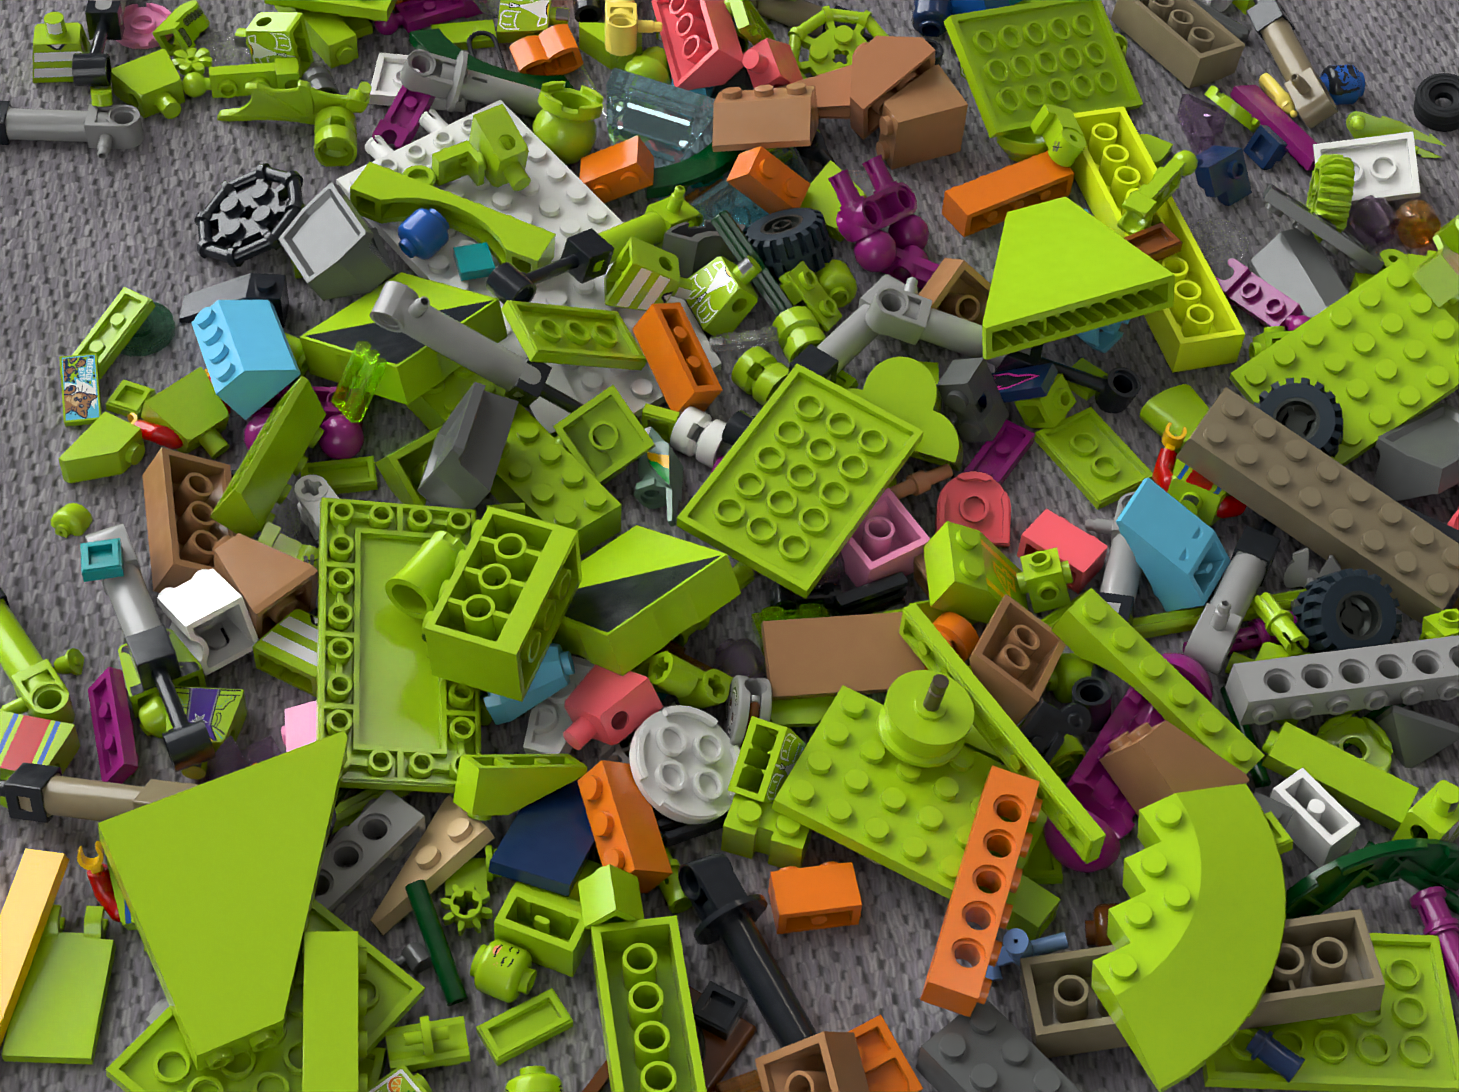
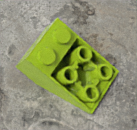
(546, 924)

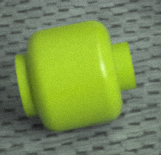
(1067, 671)

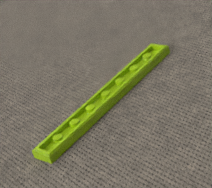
(1004, 736)

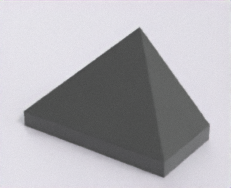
(1416, 735)

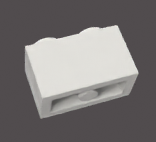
(1318, 821)

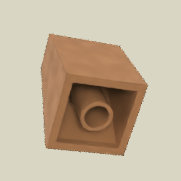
(922, 121)
(1163, 762)

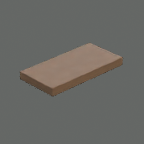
(826, 652)

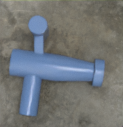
(1019, 946)

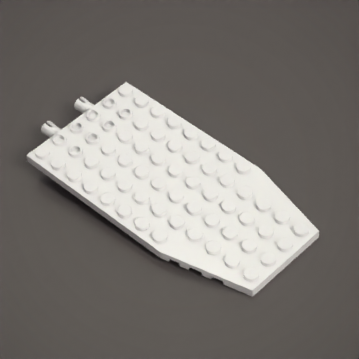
(551, 201)

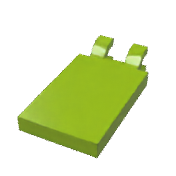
(63, 994)

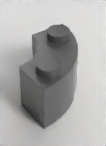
(696, 246)

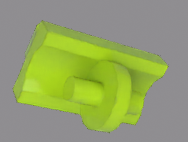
(428, 1044)

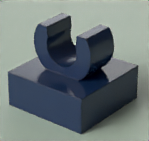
(1265, 147)

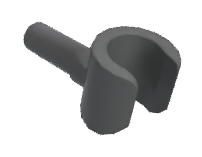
(415, 957)

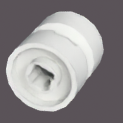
(698, 435)

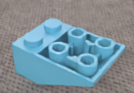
(1172, 547)

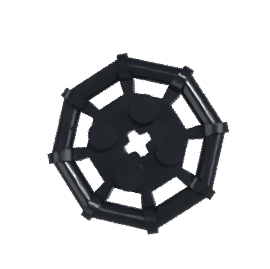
(261, 202)

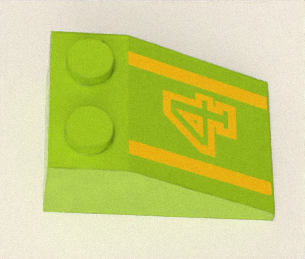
(968, 573)

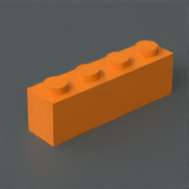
(1016, 186)

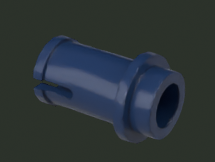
(1274, 1054)

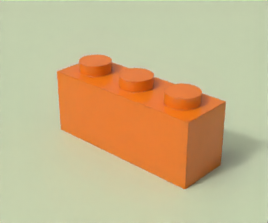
(676, 357)
(624, 824)

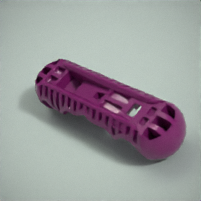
(1097, 789)

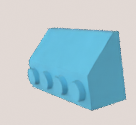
(245, 352)

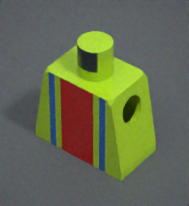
(35, 742)

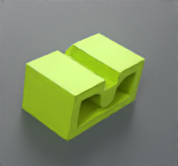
(758, 828)

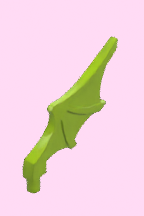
(294, 104)

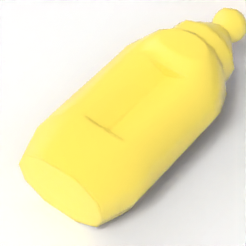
(1277, 94)

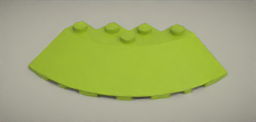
(1196, 930)

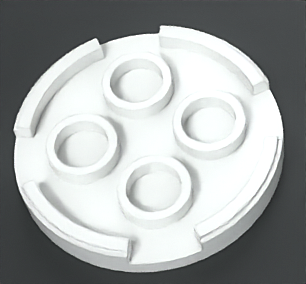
(684, 764)

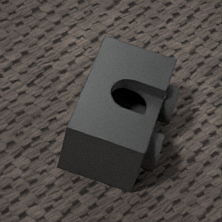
(961, 390)

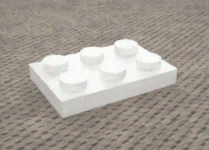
(387, 83)
(1382, 165)

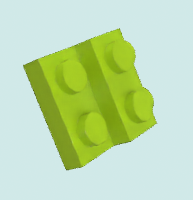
(604, 435)

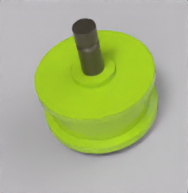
(925, 718)

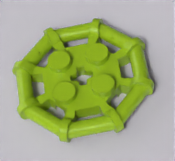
(833, 41)

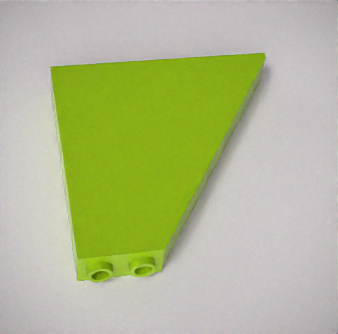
(1065, 277)
(227, 891)

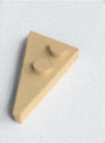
(441, 851)

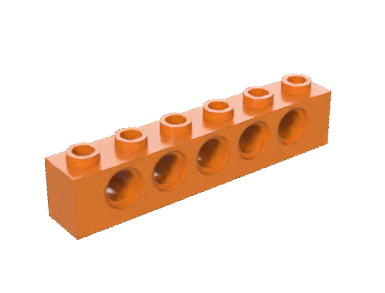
(947, 981)

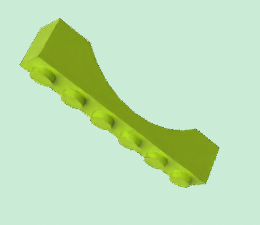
(393, 197)
(1441, 271)
(1105, 638)

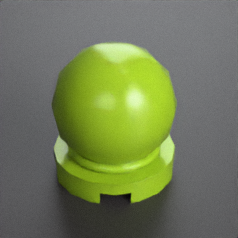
(567, 120)

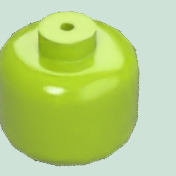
(72, 520)
(153, 717)

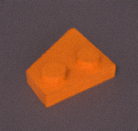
(883, 1059)

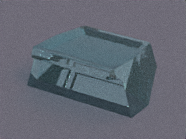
(659, 113)

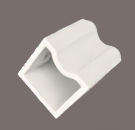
(201, 610)

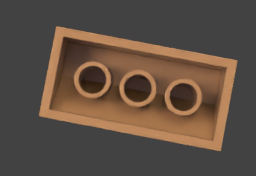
(178, 506)

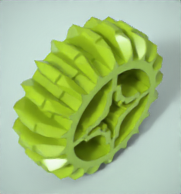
(1331, 190)

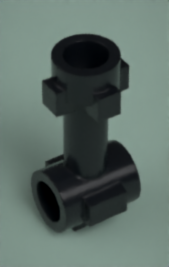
(788, 600)

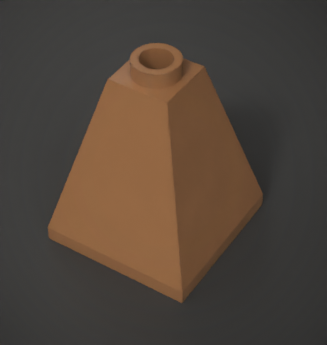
(266, 579)

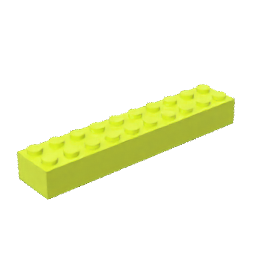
(1201, 324)

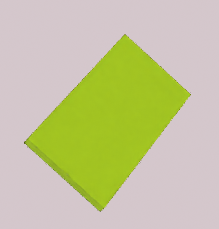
(372, 657)

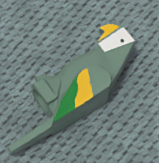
(660, 478)

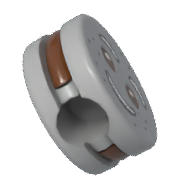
(746, 699)

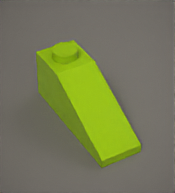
(509, 782)

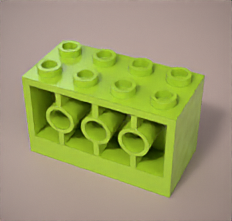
(503, 603)

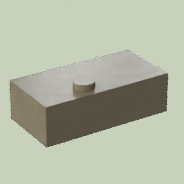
(1181, 38)

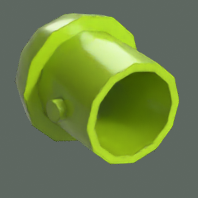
(651, 64)

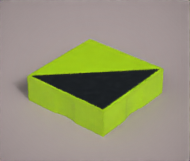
(411, 365)
(642, 596)

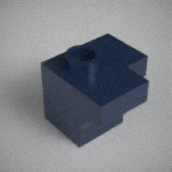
(1223, 174)

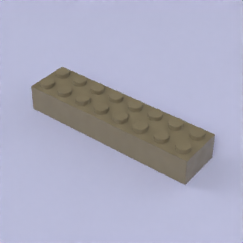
(1323, 503)
(1320, 973)

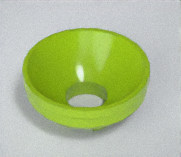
(1022, 145)

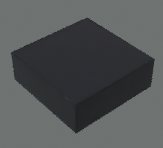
(718, 1010)

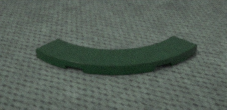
(437, 43)
(698, 168)
(1372, 866)

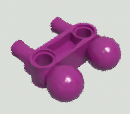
(865, 217)
(340, 436)

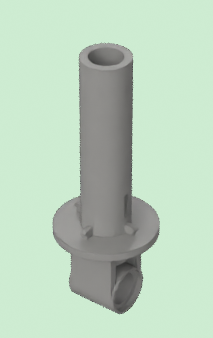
(453, 81)

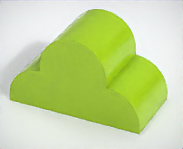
(911, 394)

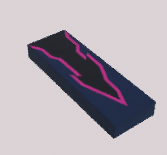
(1023, 383)

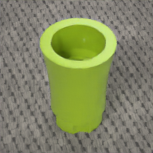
(418, 583)

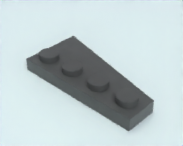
(1361, 259)

